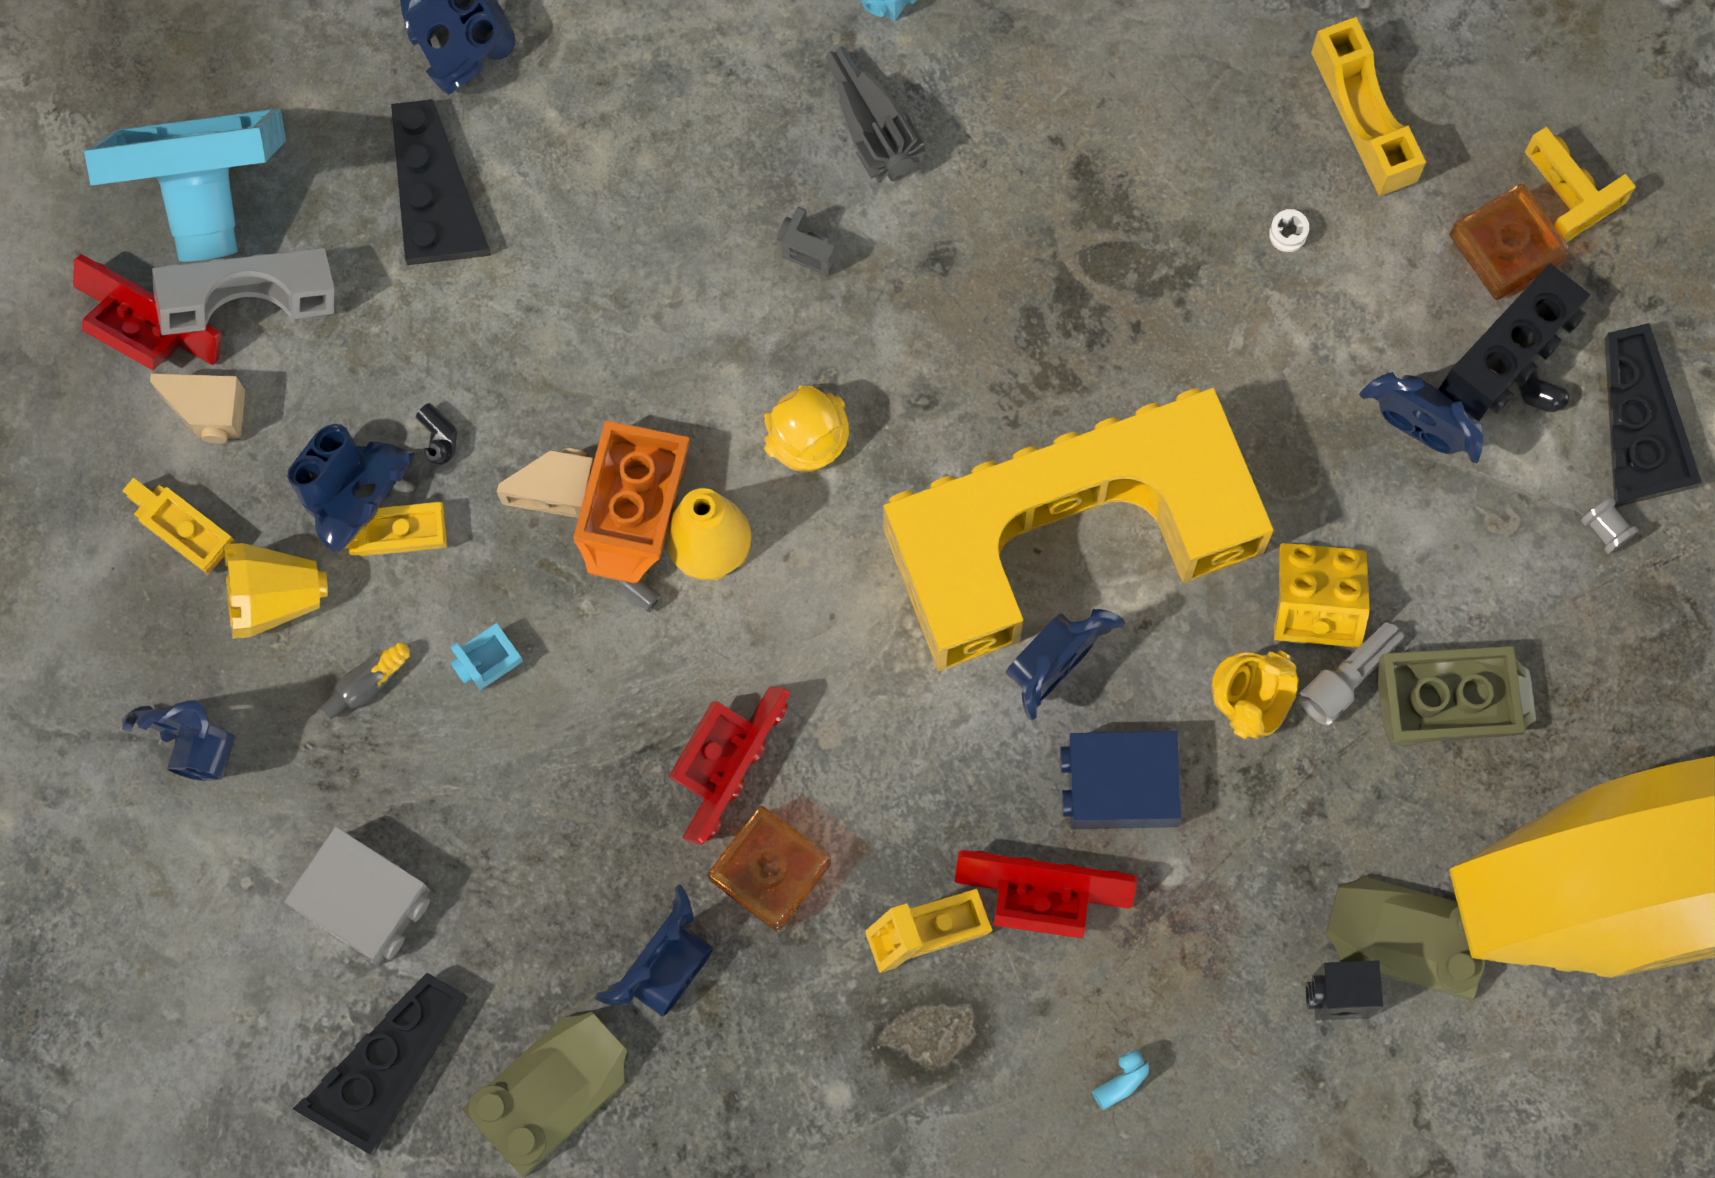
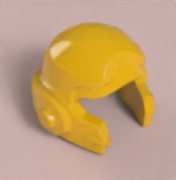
(806, 429)
(1255, 691)

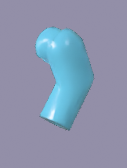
(1124, 1084)

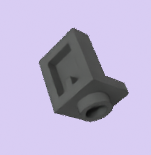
(808, 249)

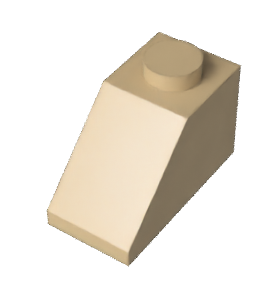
(205, 403)
(550, 483)

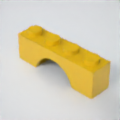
(1350, 76)

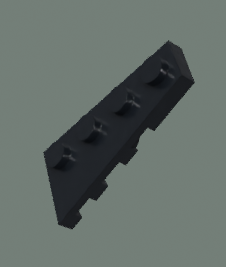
(433, 197)
(1645, 426)
(376, 1078)

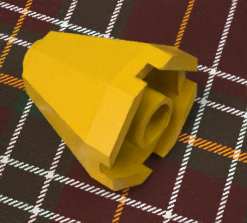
(269, 588)

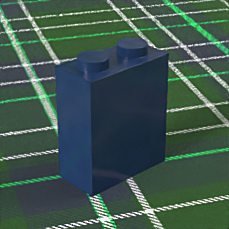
(1121, 780)

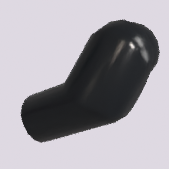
(1544, 394)
(442, 436)

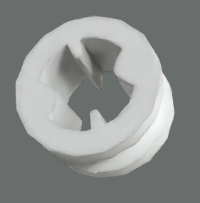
(1284, 219)

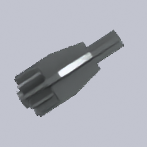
(877, 125)

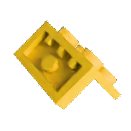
(1322, 595)

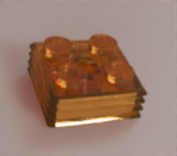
(1514, 217)
(766, 839)

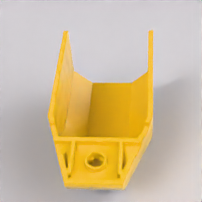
(1601, 880)

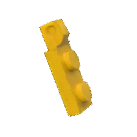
(179, 525)
(402, 530)

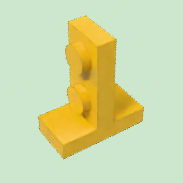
(1575, 185)
(926, 928)

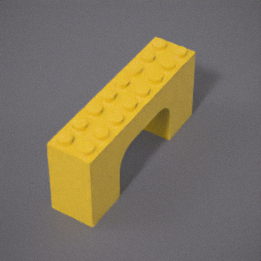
(1166, 459)

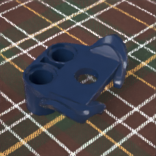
(467, 45)
(1426, 414)
(333, 470)
(1056, 653)
(199, 749)
(665, 964)

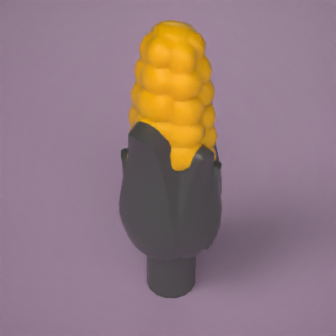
(366, 680)

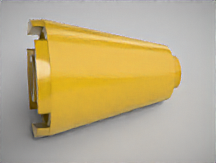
(707, 535)

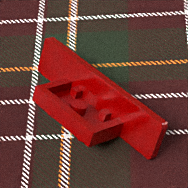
(130, 320)
(720, 756)
(1044, 894)

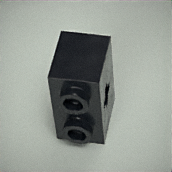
(1345, 990)

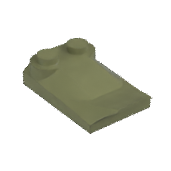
(1454, 695)
(1410, 933)
(549, 1090)

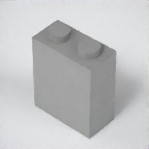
(359, 897)

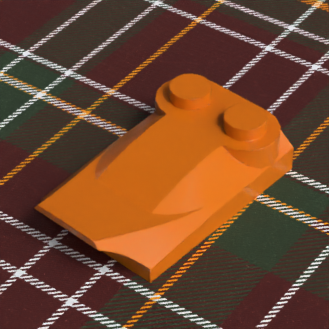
(629, 500)

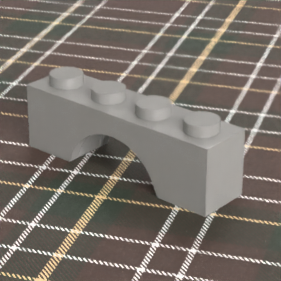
(292, 280)

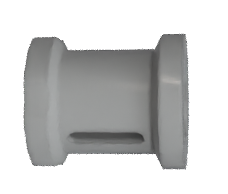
(1610, 525)

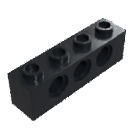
(1548, 296)

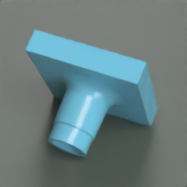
(192, 169)

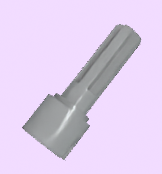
(1333, 691)

